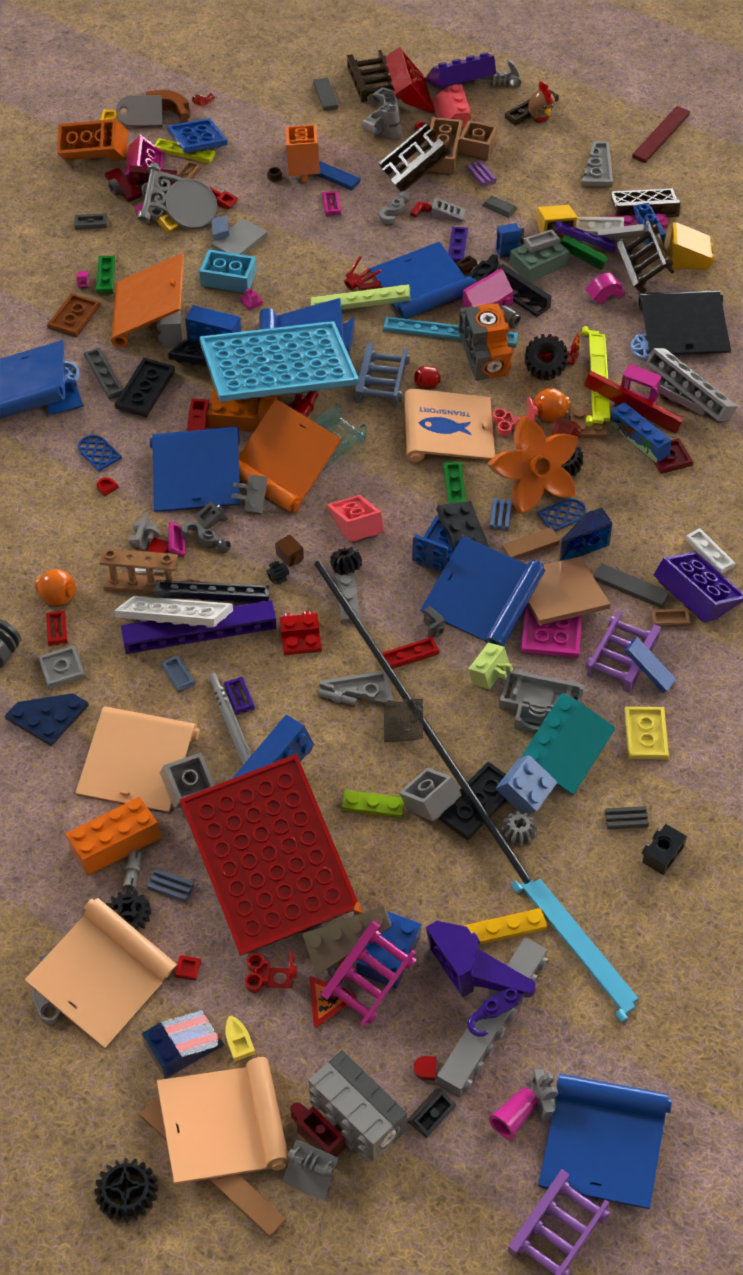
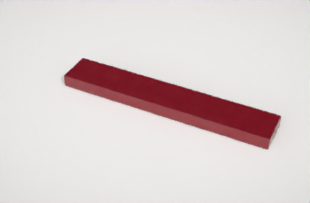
(660, 134)

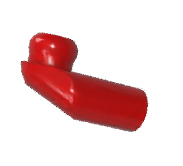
(420, 206)

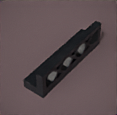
(528, 290)

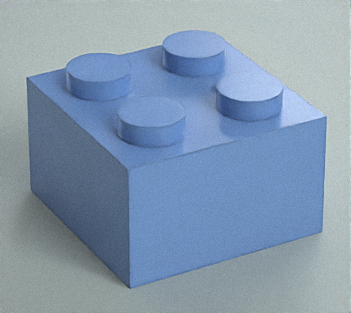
(526, 785)

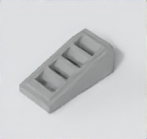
(443, 210)

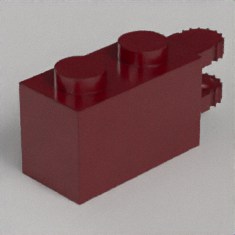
(317, 1129)

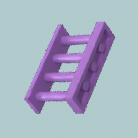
(628, 678)
(548, 1206)

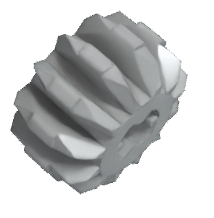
(519, 828)

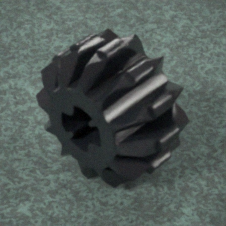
(346, 561)

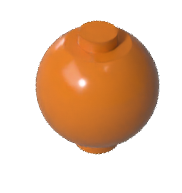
(551, 405)
(55, 587)

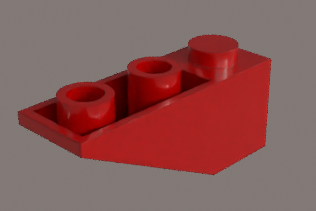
(198, 414)

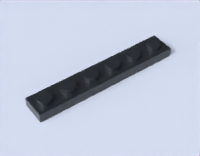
(211, 591)

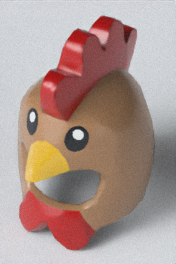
(543, 101)

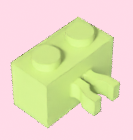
(490, 666)

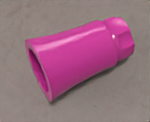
(514, 1113)

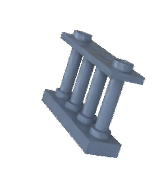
(369, 367)

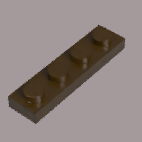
(521, 112)

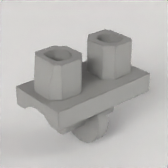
(145, 532)

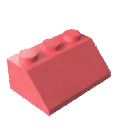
(452, 104)

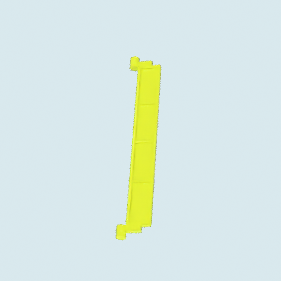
(598, 364)

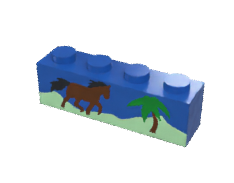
(640, 432)

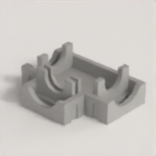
(534, 697)

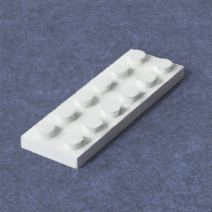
(173, 611)

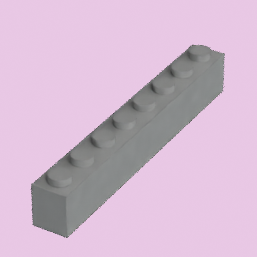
(471, 1050)

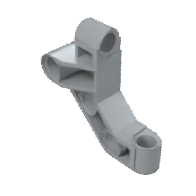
(386, 118)

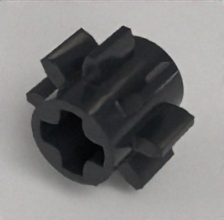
(277, 572)

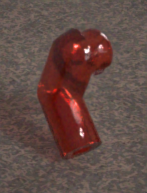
(203, 100)

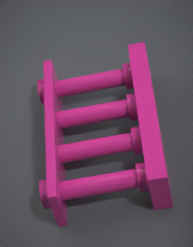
(347, 971)

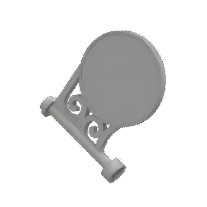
(186, 201)

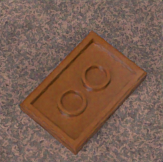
(73, 315)

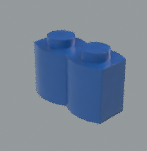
(507, 239)

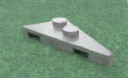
(676, 396)
(366, 686)

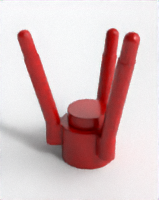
(353, 280)

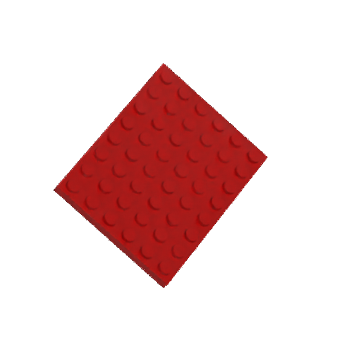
(269, 854)

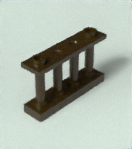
(360, 83)
(630, 259)

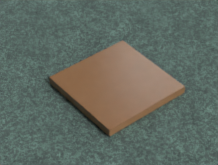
(566, 592)

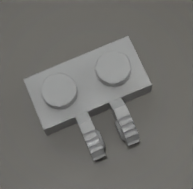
(255, 493)
(545, 1094)

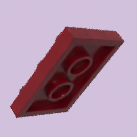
(140, 175)

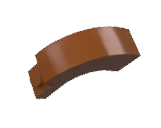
(174, 102)

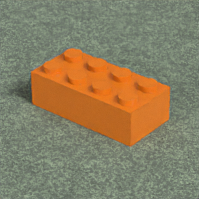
(113, 836)

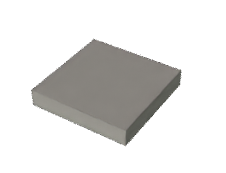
(61, 667)

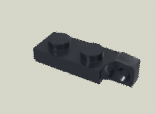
(485, 268)

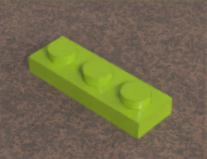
(372, 804)

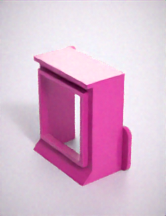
(644, 378)

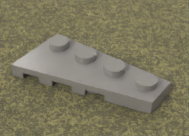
(598, 166)

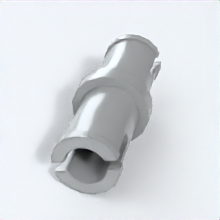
(132, 871)

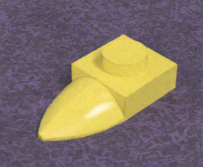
(238, 1039)

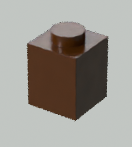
(289, 551)

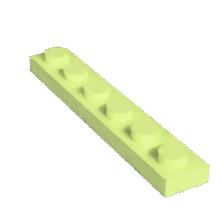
(368, 297)

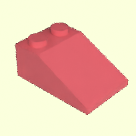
(356, 518)

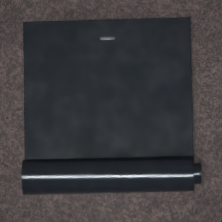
(685, 322)

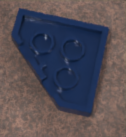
(47, 716)

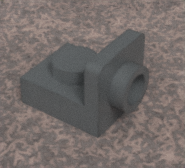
(211, 514)
(434, 621)

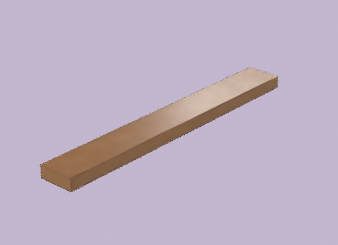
(232, 1187)

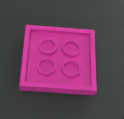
(553, 638)

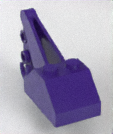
(469, 967)

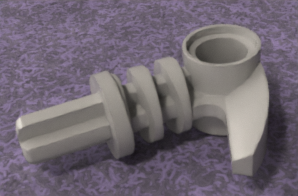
(512, 77)

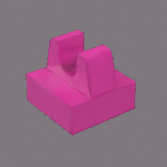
(251, 299)

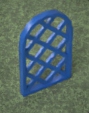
(106, 463)
(563, 511)

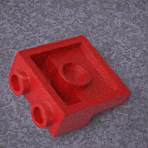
(300, 633)

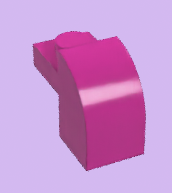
(603, 287)

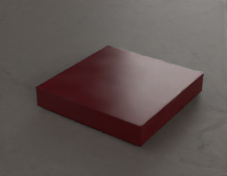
(677, 460)

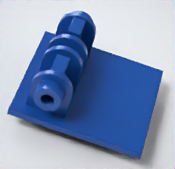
(71, 401)

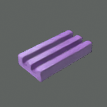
(484, 173)

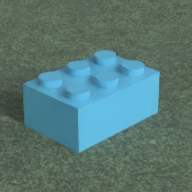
(228, 271)

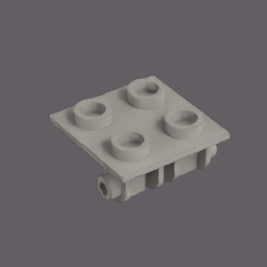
(310, 1169)

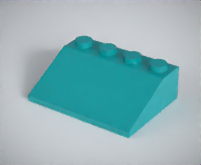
(569, 742)

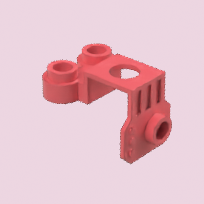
(507, 422)

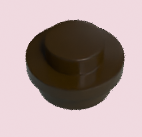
(274, 174)

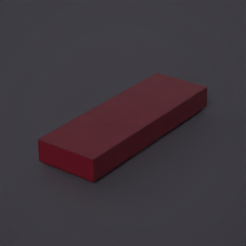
(128, 190)

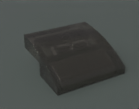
(403, 720)

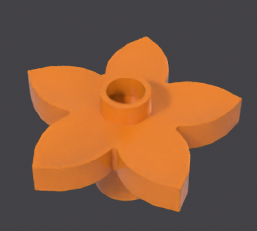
(536, 465)

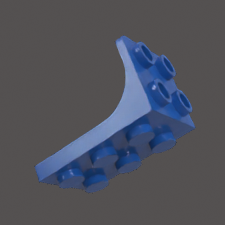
(433, 548)

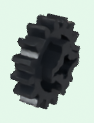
(129, 906)

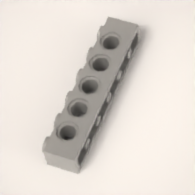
(691, 384)

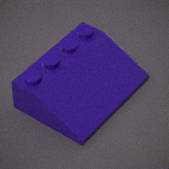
(462, 70)
(698, 585)

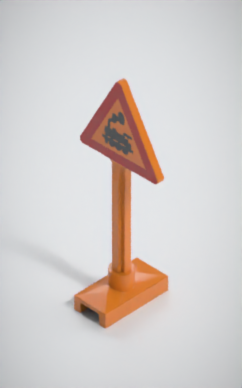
(321, 1007)

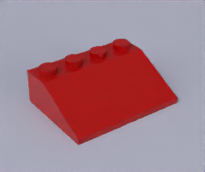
(408, 81)

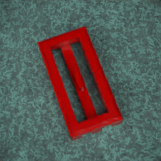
(57, 640)

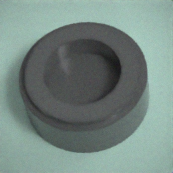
(114, 186)

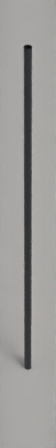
(426, 727)

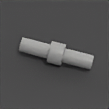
(337, 697)

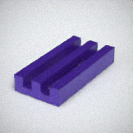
(243, 708)

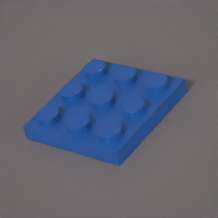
(197, 135)

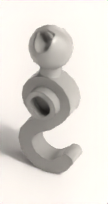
(395, 207)

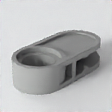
(43, 1005)

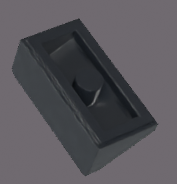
(431, 1112)

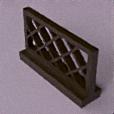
(668, 206)

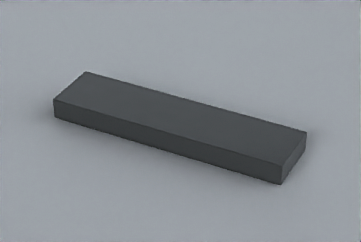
(103, 373)
(631, 585)

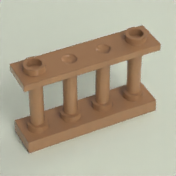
(136, 559)

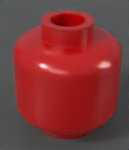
(427, 377)

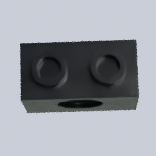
(666, 838)

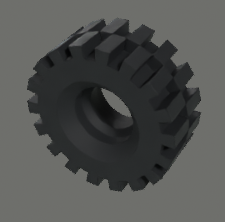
(542, 345)

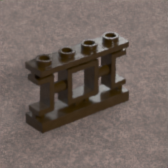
(418, 166)

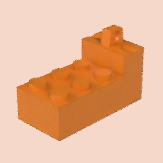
(93, 140)
(302, 151)
(240, 412)

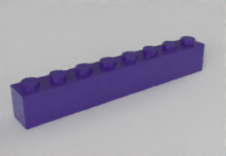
(242, 620)

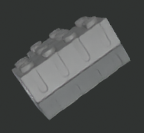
(357, 1107)

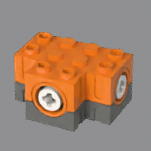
(485, 340)

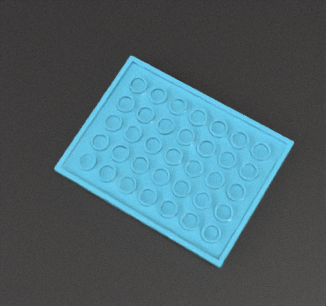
(278, 361)

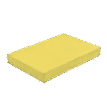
(646, 733)

